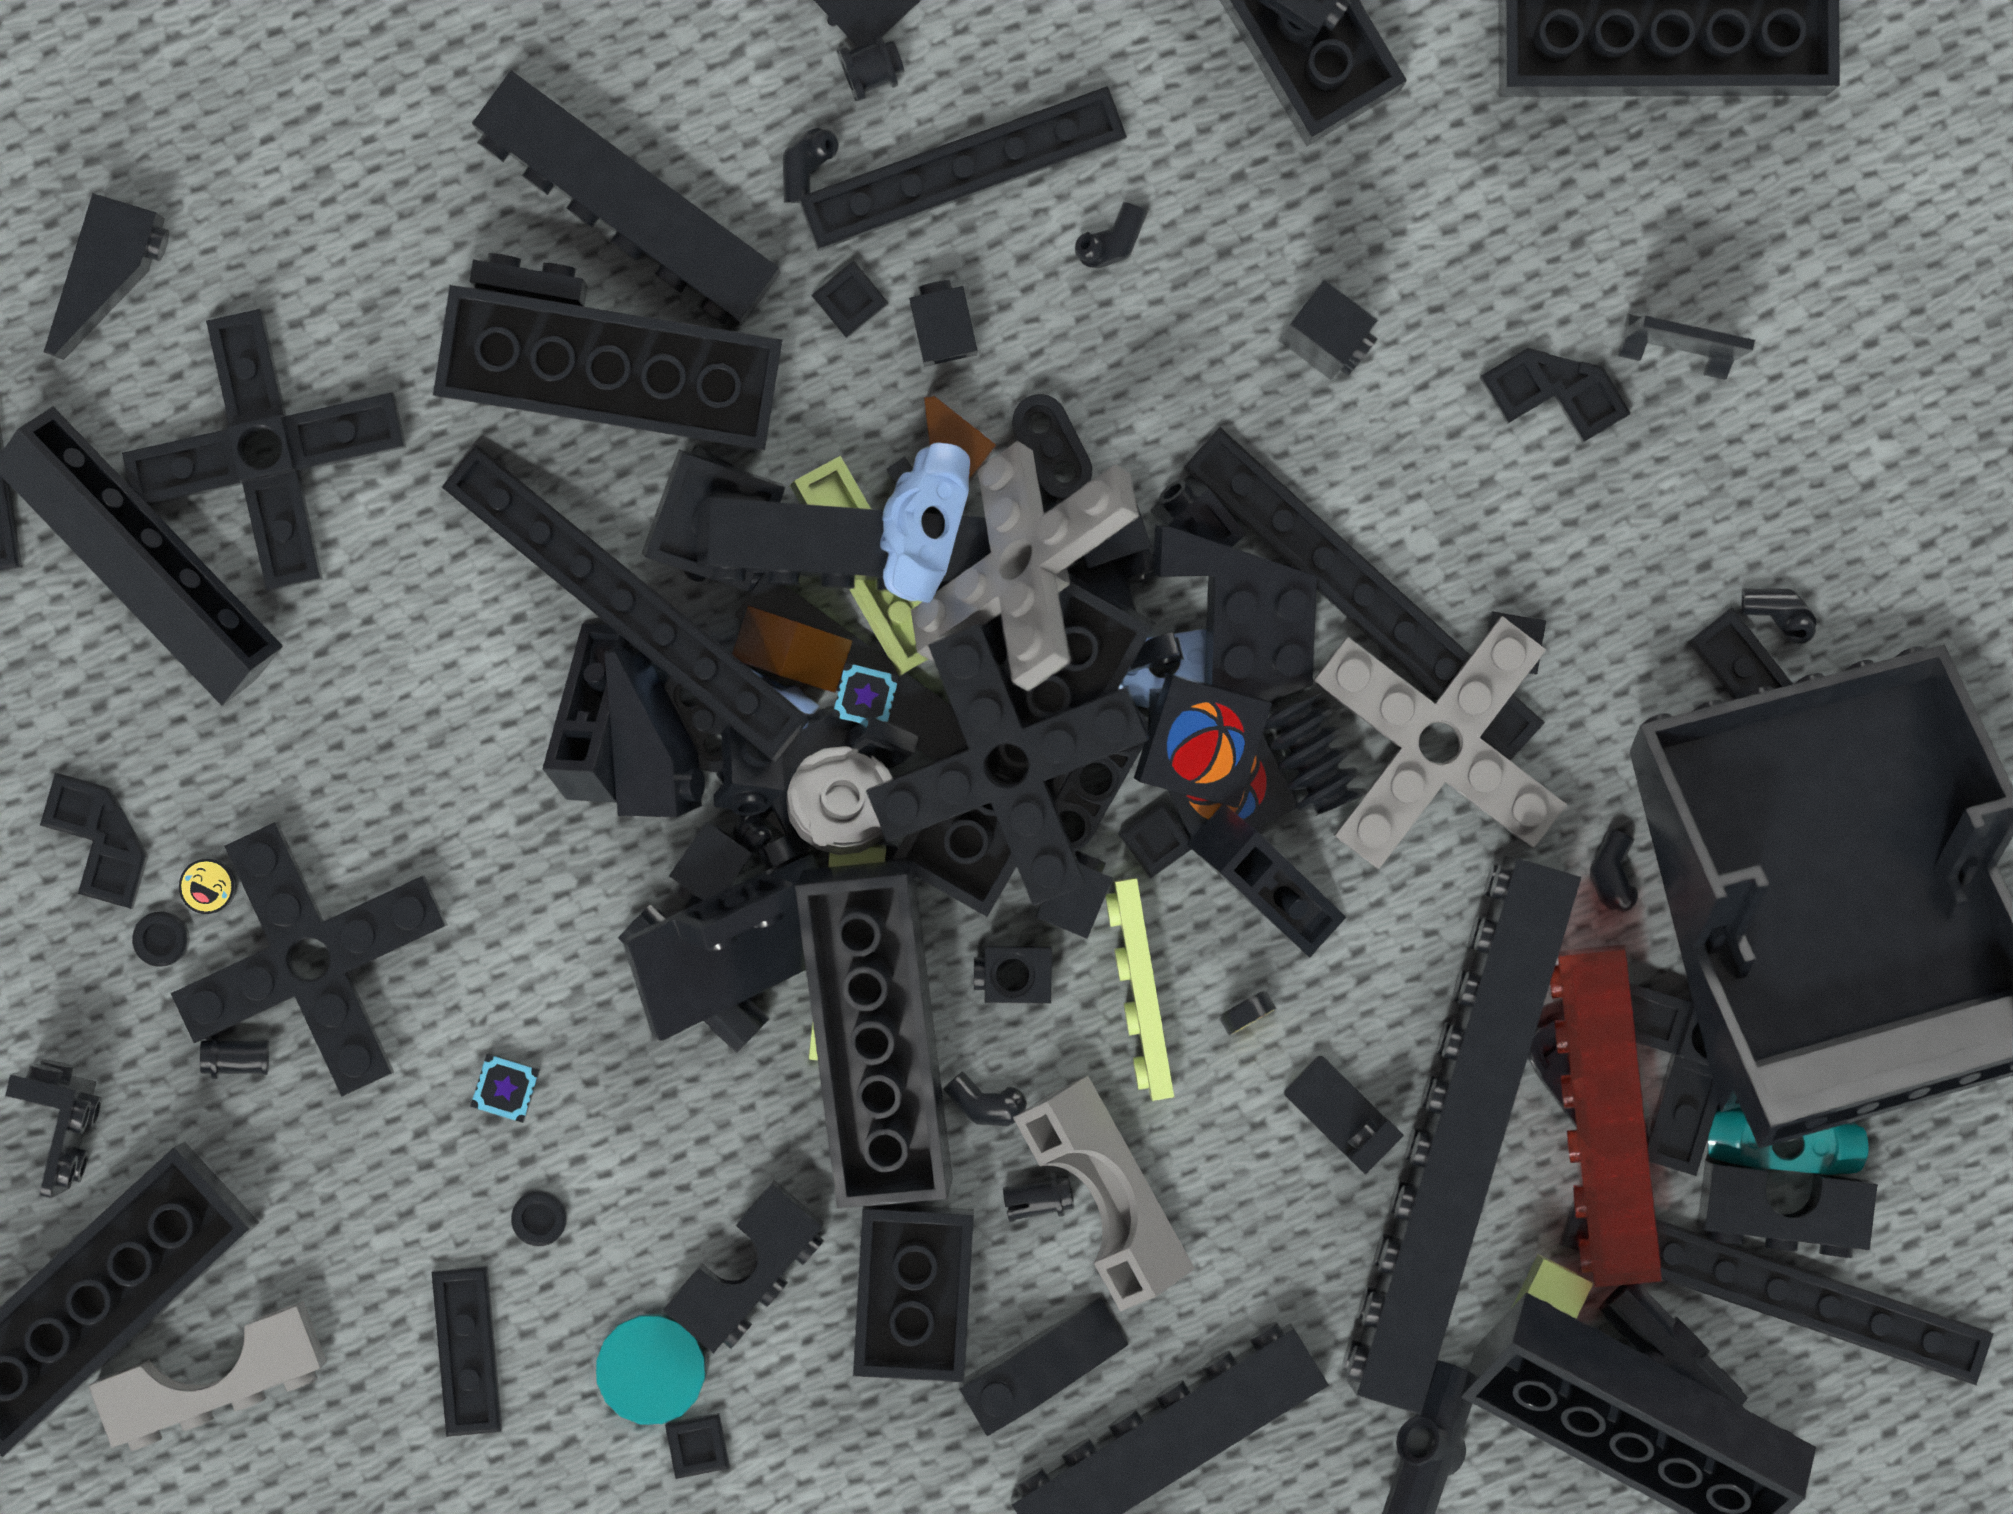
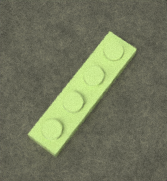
(884, 611)
(1143, 1013)

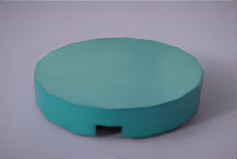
(650, 1369)

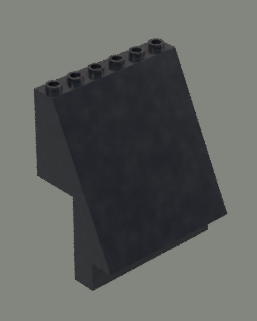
(1838, 890)

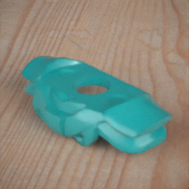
(1824, 1152)

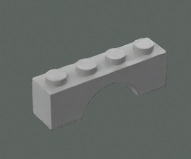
(1138, 1245)
(144, 1400)

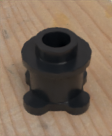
(870, 66)

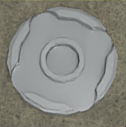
(831, 802)

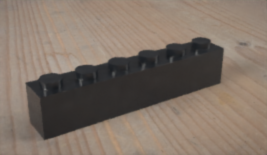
(626, 199)
(815, 542)
(137, 555)
(1178, 1433)

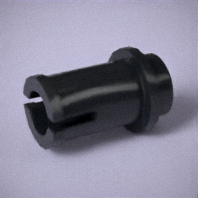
(233, 1057)
(1039, 1198)

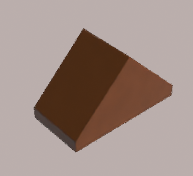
(950, 428)
(791, 649)

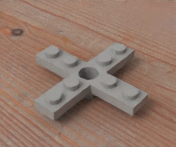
(1026, 562)
(1474, 770)

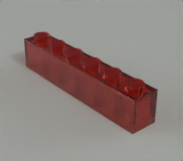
(1608, 1116)

